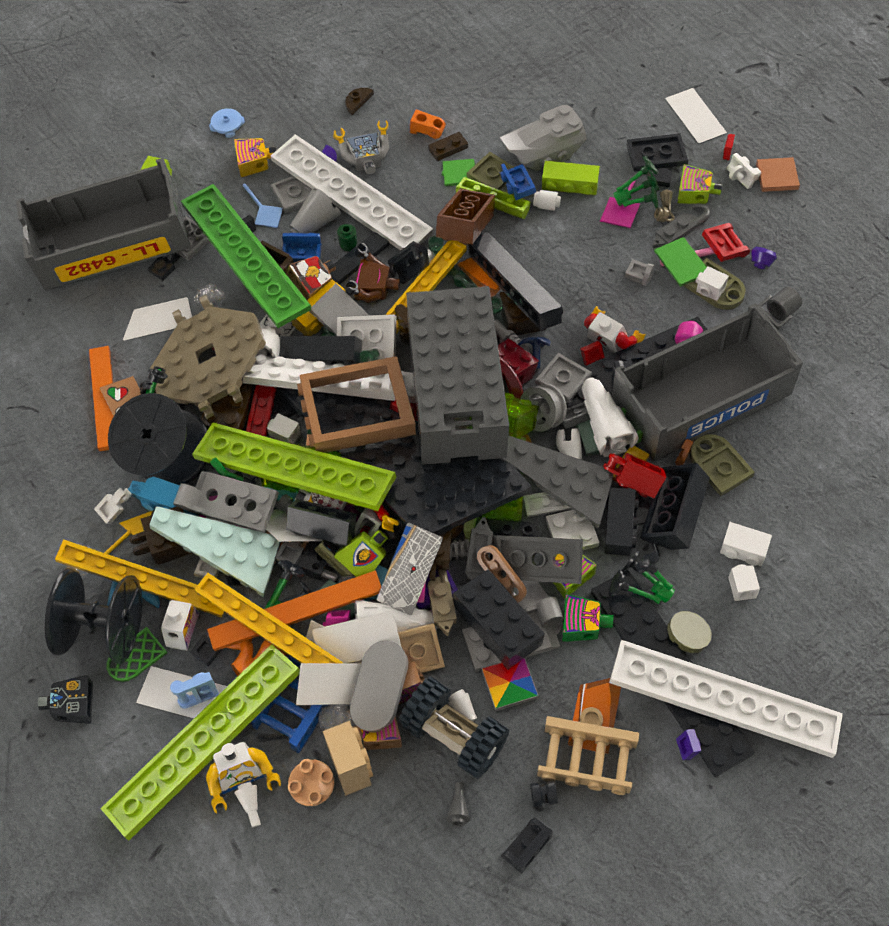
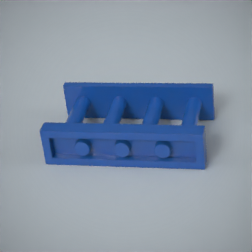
(309, 718)

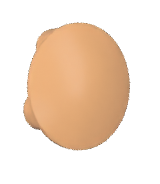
(311, 782)

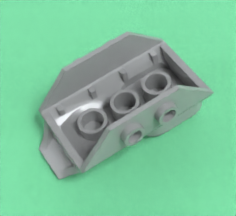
(550, 138)

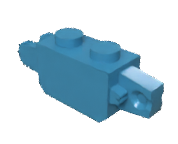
(155, 493)

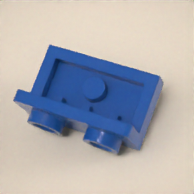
(517, 181)
(302, 245)

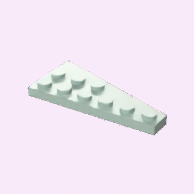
(227, 547)

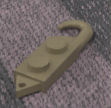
(442, 602)

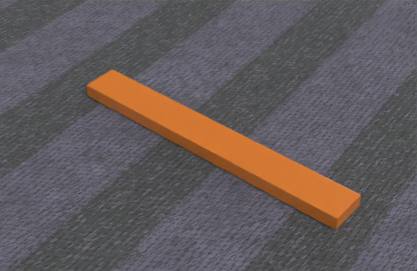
(301, 608)

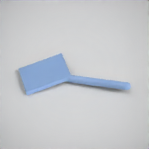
(267, 215)

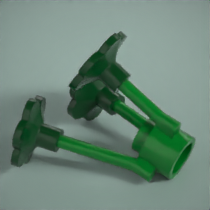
(623, 195)

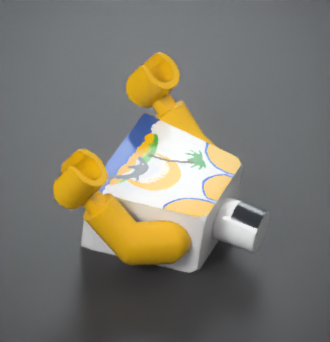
(237, 766)

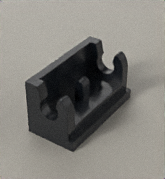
(409, 262)
(527, 845)

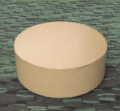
(591, 716)

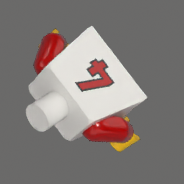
(610, 332)

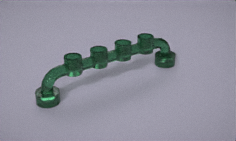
(435, 245)

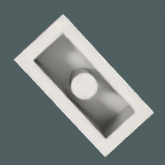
(745, 544)

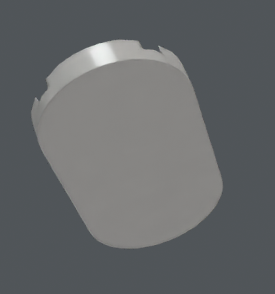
(379, 686)

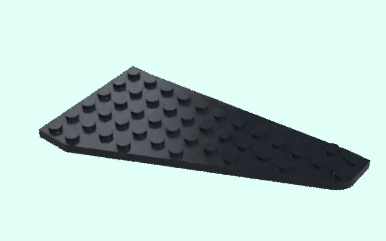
(428, 494)

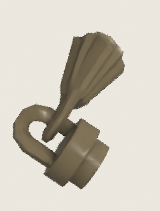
(662, 213)

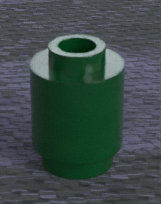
(347, 237)

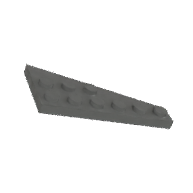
(563, 477)

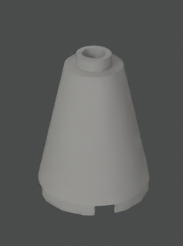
(314, 213)

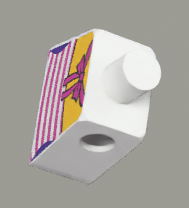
(179, 620)

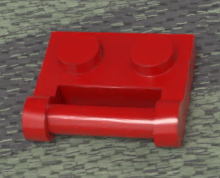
(721, 245)

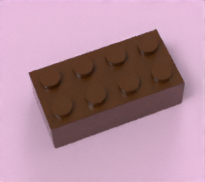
(465, 216)

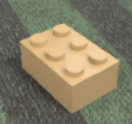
(349, 757)

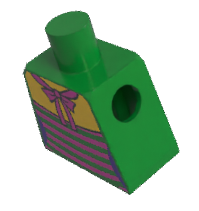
(583, 619)

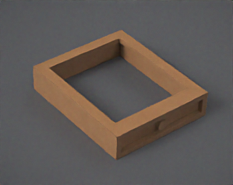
(361, 435)

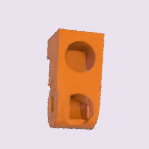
(427, 124)

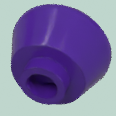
(762, 257)

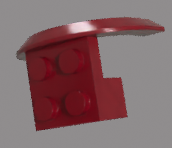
(516, 366)

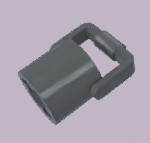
(782, 306)

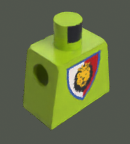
(362, 553)

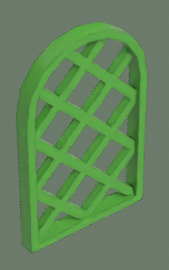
(145, 631)

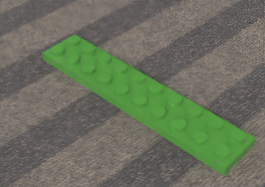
(246, 256)

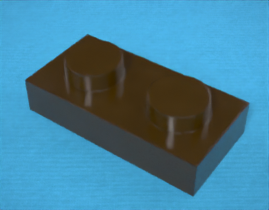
(448, 146)

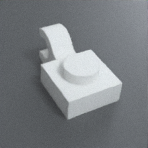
(110, 505)

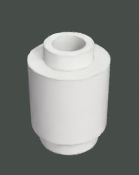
(546, 200)

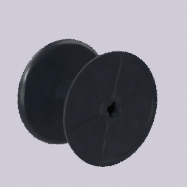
(156, 439)
(68, 611)

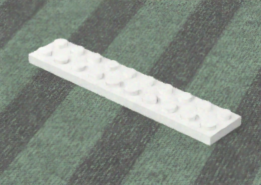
(351, 193)
(285, 374)
(727, 698)

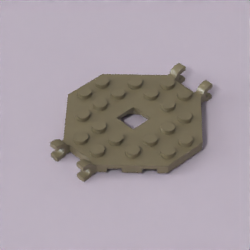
(236, 342)

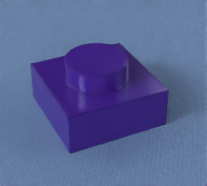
(688, 744)

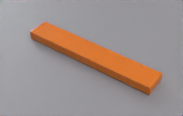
(101, 376)

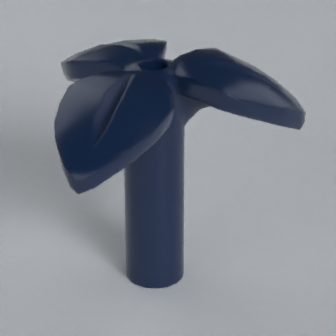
(536, 343)

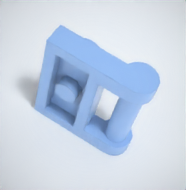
(201, 687)

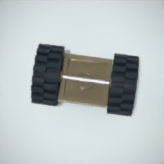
(430, 713)

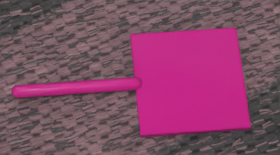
(618, 214)

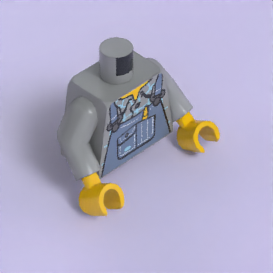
(364, 150)

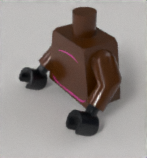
(372, 278)

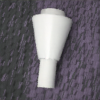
(248, 798)

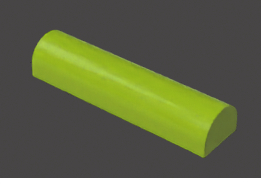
(503, 201)

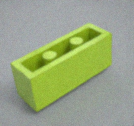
(570, 177)

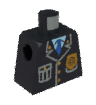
(70, 700)

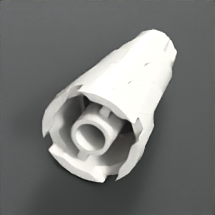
(607, 420)
(403, 621)

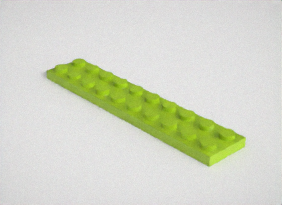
(296, 466)
(198, 742)

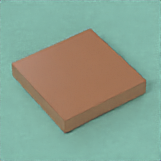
(778, 174)

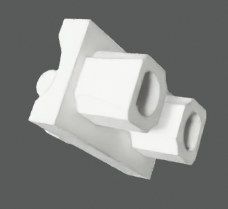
(742, 171)

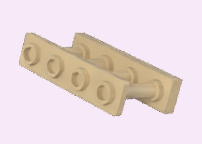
(602, 736)

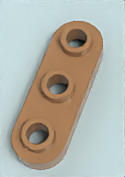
(497, 564)

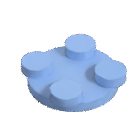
(226, 122)

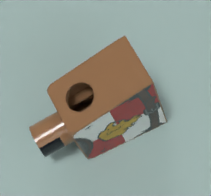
(310, 275)

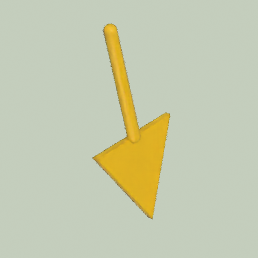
(132, 526)

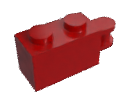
(636, 474)

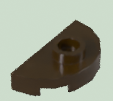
(357, 98)

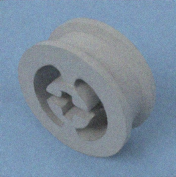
(551, 407)

